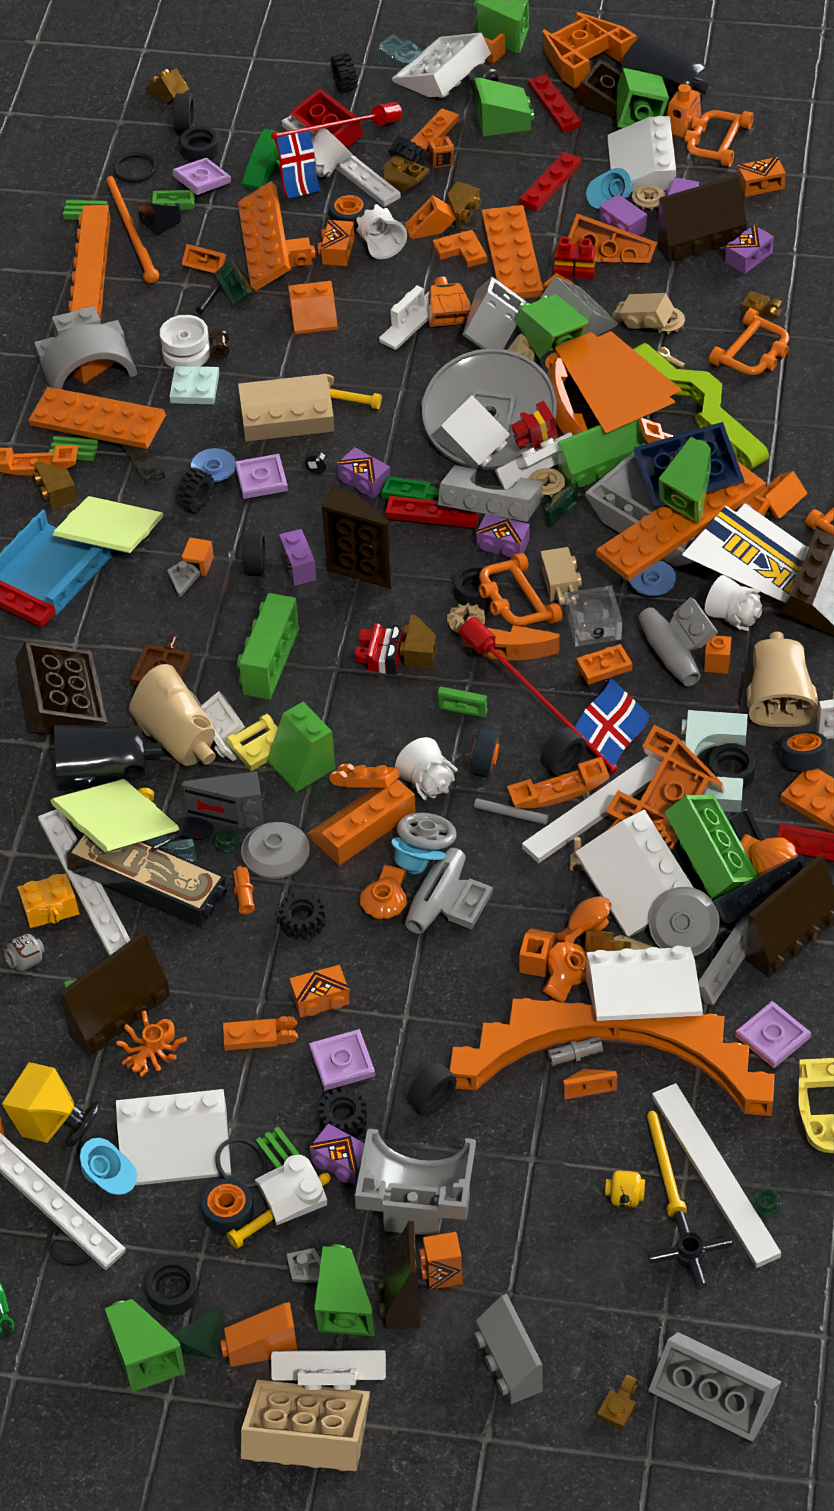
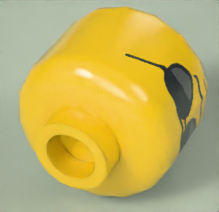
(625, 1188)

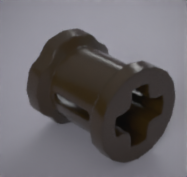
(219, 344)

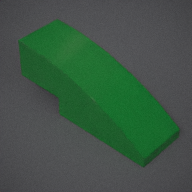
(261, 161)

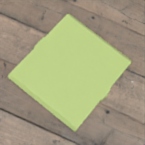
(108, 524)
(114, 815)

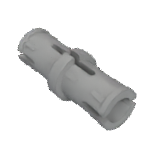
(575, 1051)

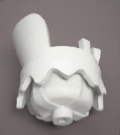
(328, 152)
(381, 232)
(734, 603)
(425, 768)

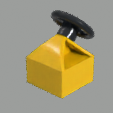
(42, 1104)

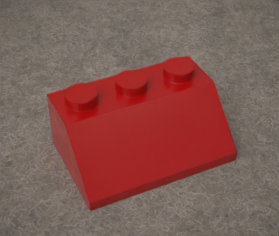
(323, 109)

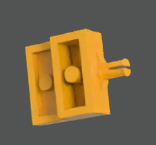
(48, 900)

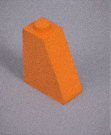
(259, 1336)

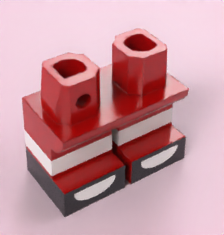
(383, 648)

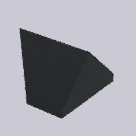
(159, 216)

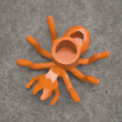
(154, 1041)

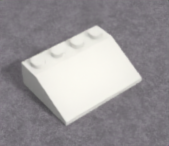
(443, 64)
(645, 152)
(631, 870)
(643, 983)
(174, 1135)

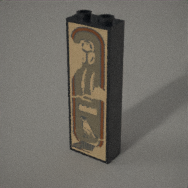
(151, 877)

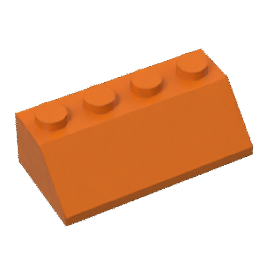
(363, 821)

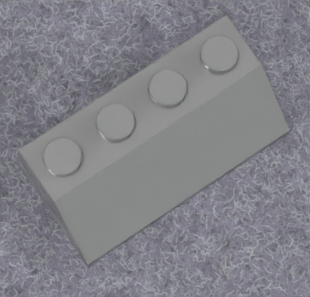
(714, 1386)

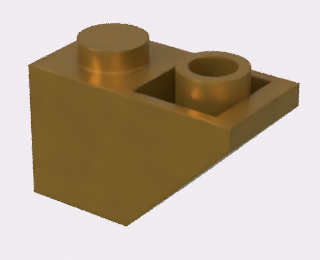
(166, 85)
(403, 173)
(464, 202)
(55, 484)
(420, 644)

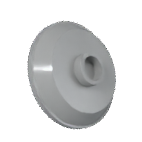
(275, 850)
(684, 919)

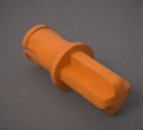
(243, 890)

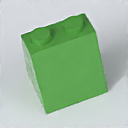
(503, 17)
(639, 97)
(502, 108)
(549, 323)
(686, 480)
(302, 748)
(341, 1295)
(143, 1346)

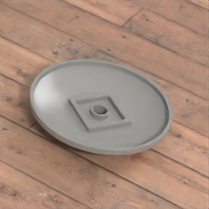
(500, 383)

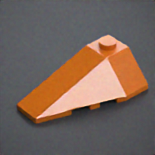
(611, 242)

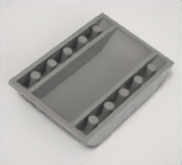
(623, 501)

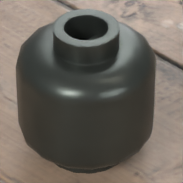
(482, 71)

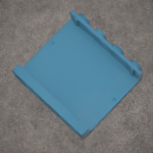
(49, 565)

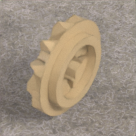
(649, 192)
(676, 322)
(555, 479)
(455, 617)

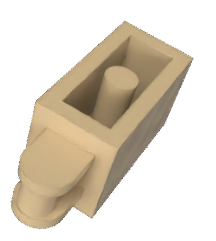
(644, 311)
(559, 573)

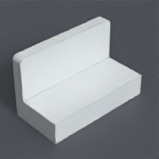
(825, 718)

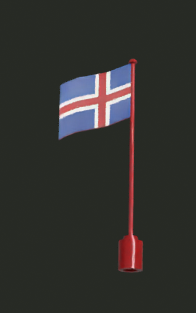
(298, 155)
(607, 722)

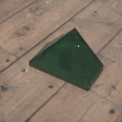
(234, 282)
(559, 504)
(202, 1335)

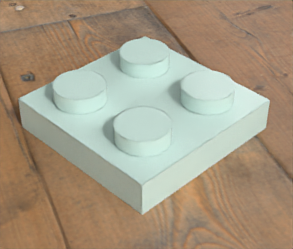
(194, 385)

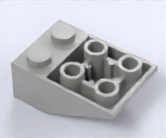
(492, 315)

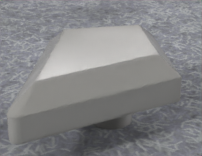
(183, 576)
(304, 1266)

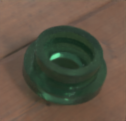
(226, 840)
(769, 1196)

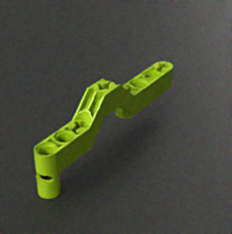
(707, 392)

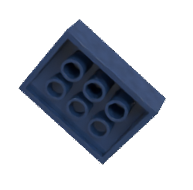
(656, 456)

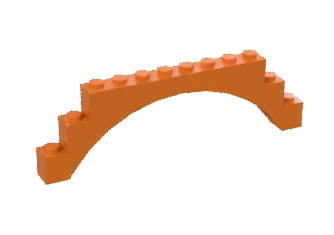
(548, 1023)

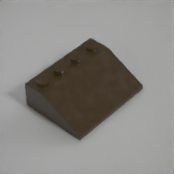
(701, 218)
(356, 539)
(813, 585)
(58, 687)
(791, 918)
(114, 994)

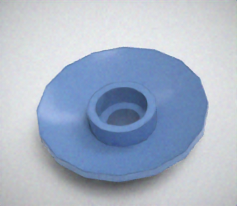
(215, 462)
(655, 580)

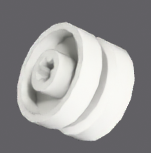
(185, 341)

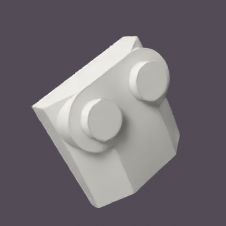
(292, 1189)

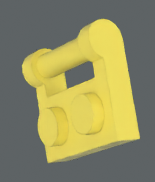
(255, 752)

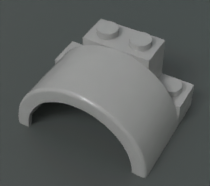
(80, 340)
(412, 1187)

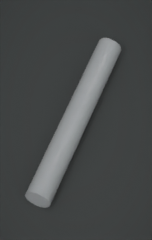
(511, 811)

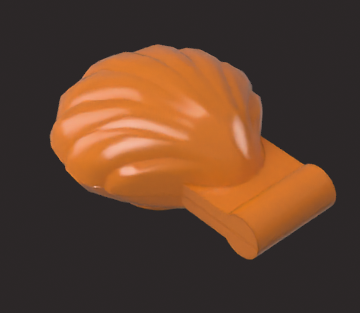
(768, 852)
(385, 897)
(587, 915)
(566, 968)

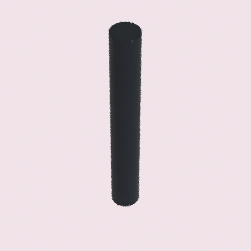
(208, 297)

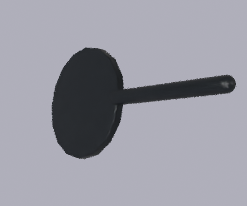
(190, 828)

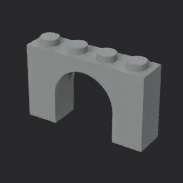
(516, 503)

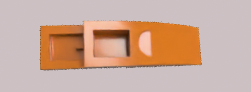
(522, 643)

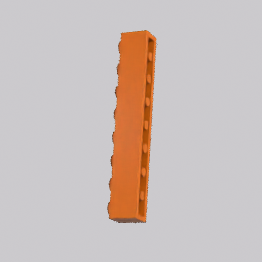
(91, 258)

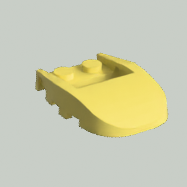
(818, 1128)

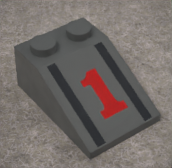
(226, 800)

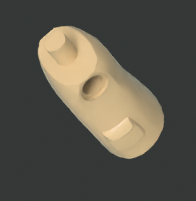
(781, 684)
(172, 716)

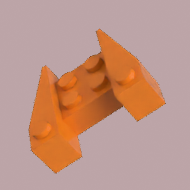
(582, 40)
(677, 776)

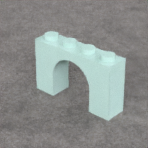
(713, 729)

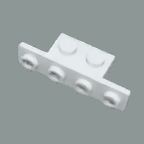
(406, 318)
(529, 462)
(224, 720)
(328, 1367)

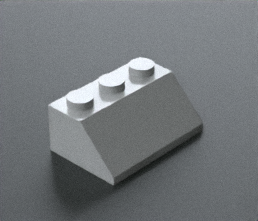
(579, 300)
(509, 1351)

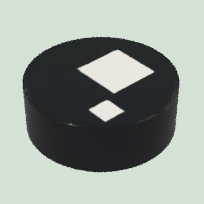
(316, 462)

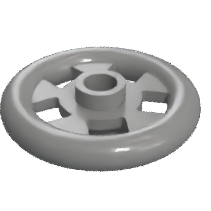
(426, 831)

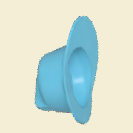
(609, 185)
(413, 858)
(107, 1167)

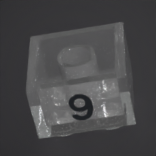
(593, 616)

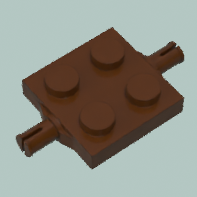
(158, 655)

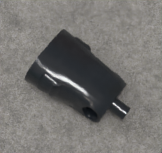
(658, 58)
(100, 754)

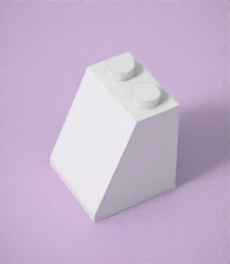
(471, 434)

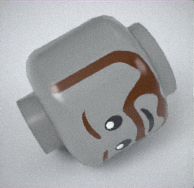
(24, 952)

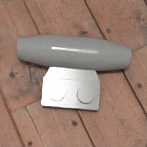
(676, 639)
(444, 892)

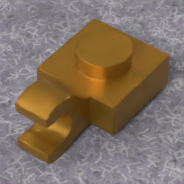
(761, 304)
(603, 940)
(618, 1406)

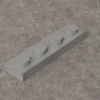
(725, 963)

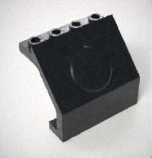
(755, 891)

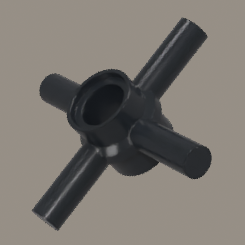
(690, 1259)

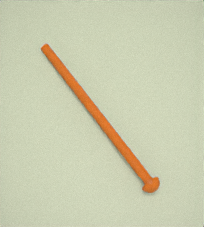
(151, 275)

